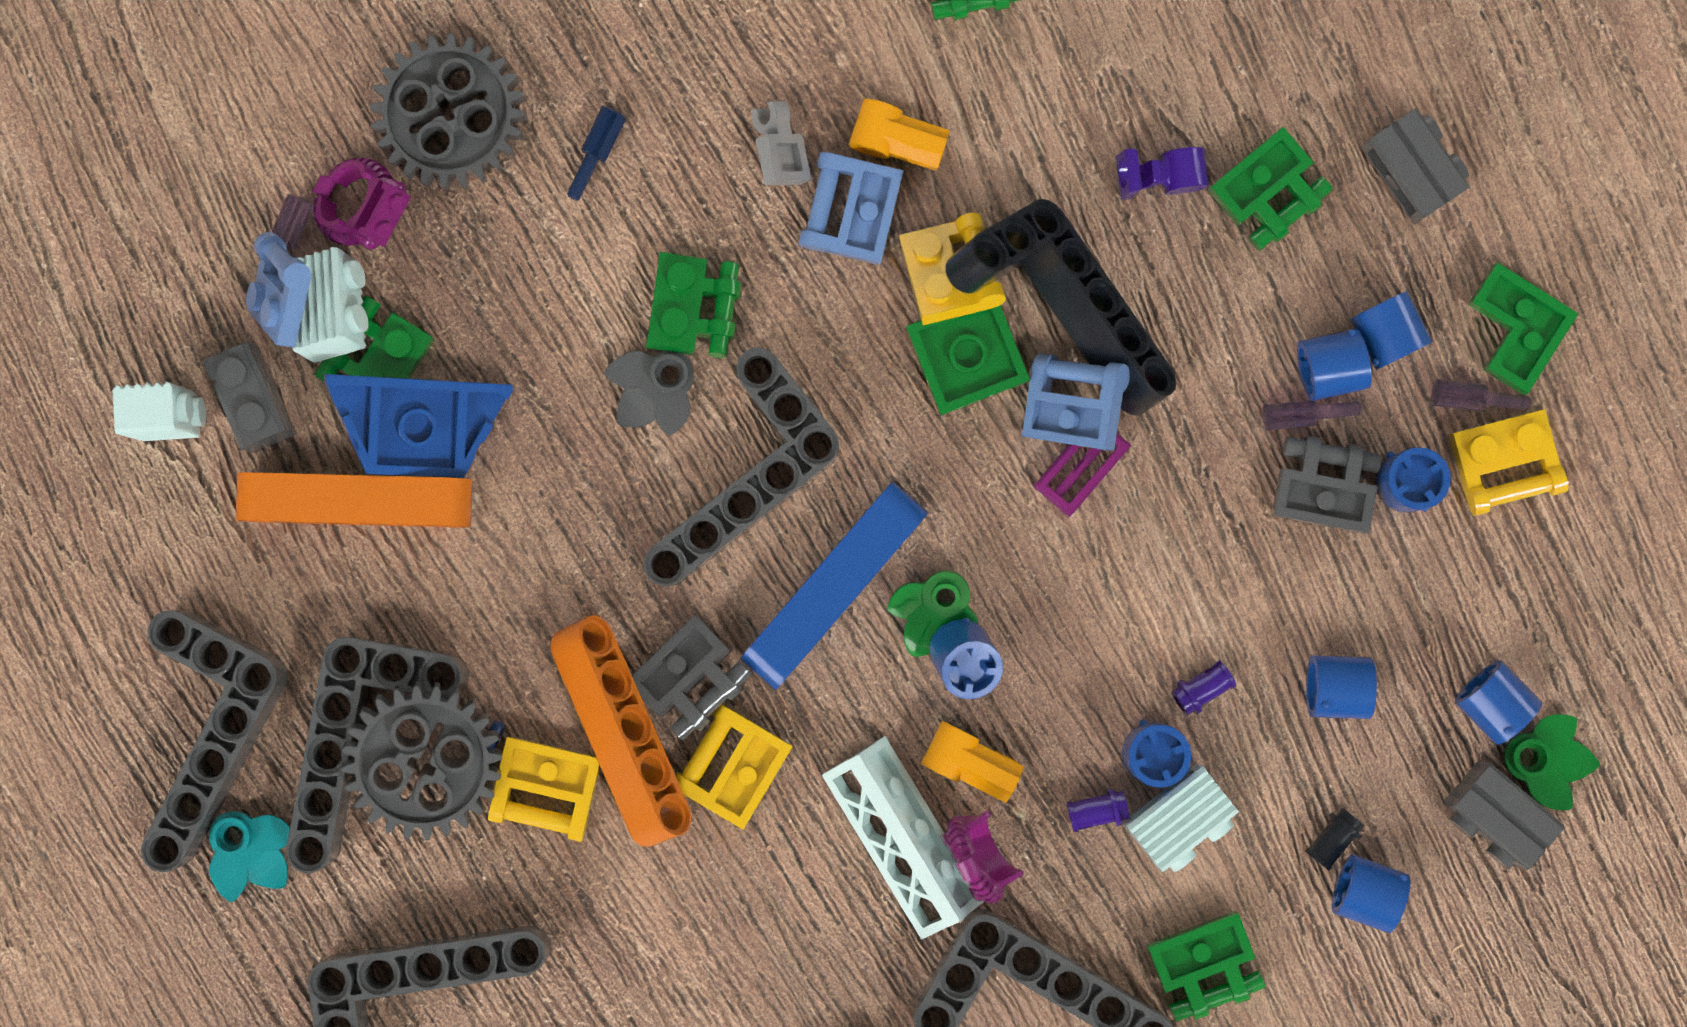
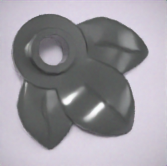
(645, 392)

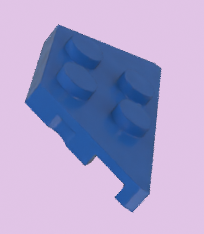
(416, 423)

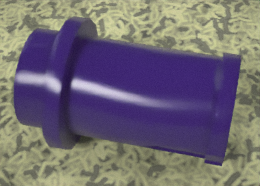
(1203, 688)
(1098, 810)

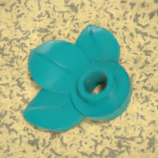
(253, 859)

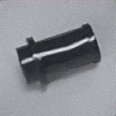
(1335, 838)

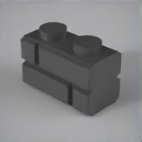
(1417, 165)
(249, 397)
(1503, 816)

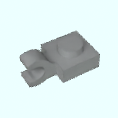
(779, 151)

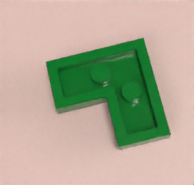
(1533, 323)

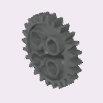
(429, 74)
(383, 743)

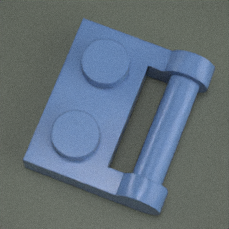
(866, 212)
(279, 290)
(1069, 417)

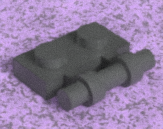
(1325, 499)
(679, 667)

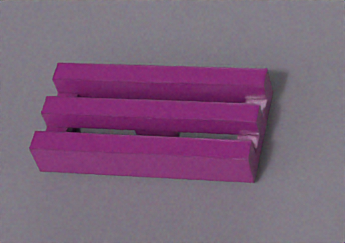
(1055, 496)

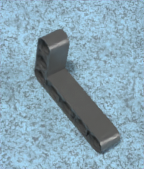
(754, 481)
(326, 727)
(216, 733)
(409, 976)
(1039, 978)

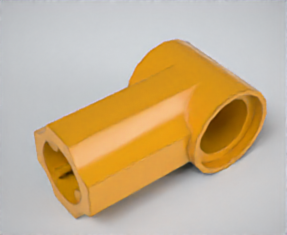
(886, 132)
(965, 759)

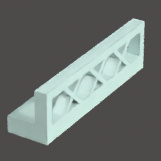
(910, 835)

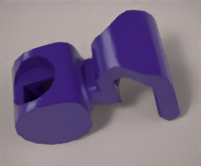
(1177, 171)

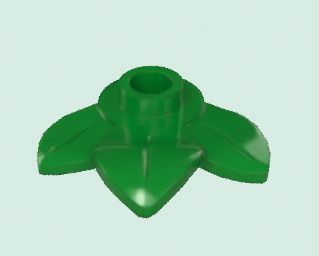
(926, 612)
(1554, 763)

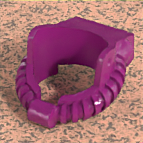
(377, 215)
(979, 857)

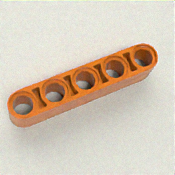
(353, 499)
(620, 731)

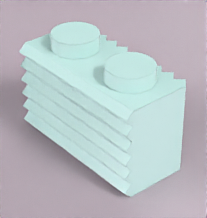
(333, 311)
(157, 412)
(1182, 819)

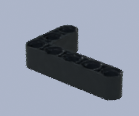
(1075, 290)

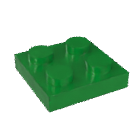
(967, 358)

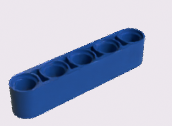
(834, 585)

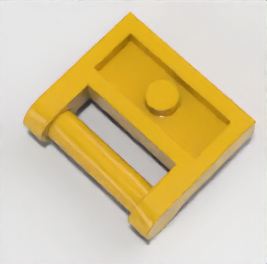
(925, 260)
(1505, 446)
(550, 773)
(744, 775)

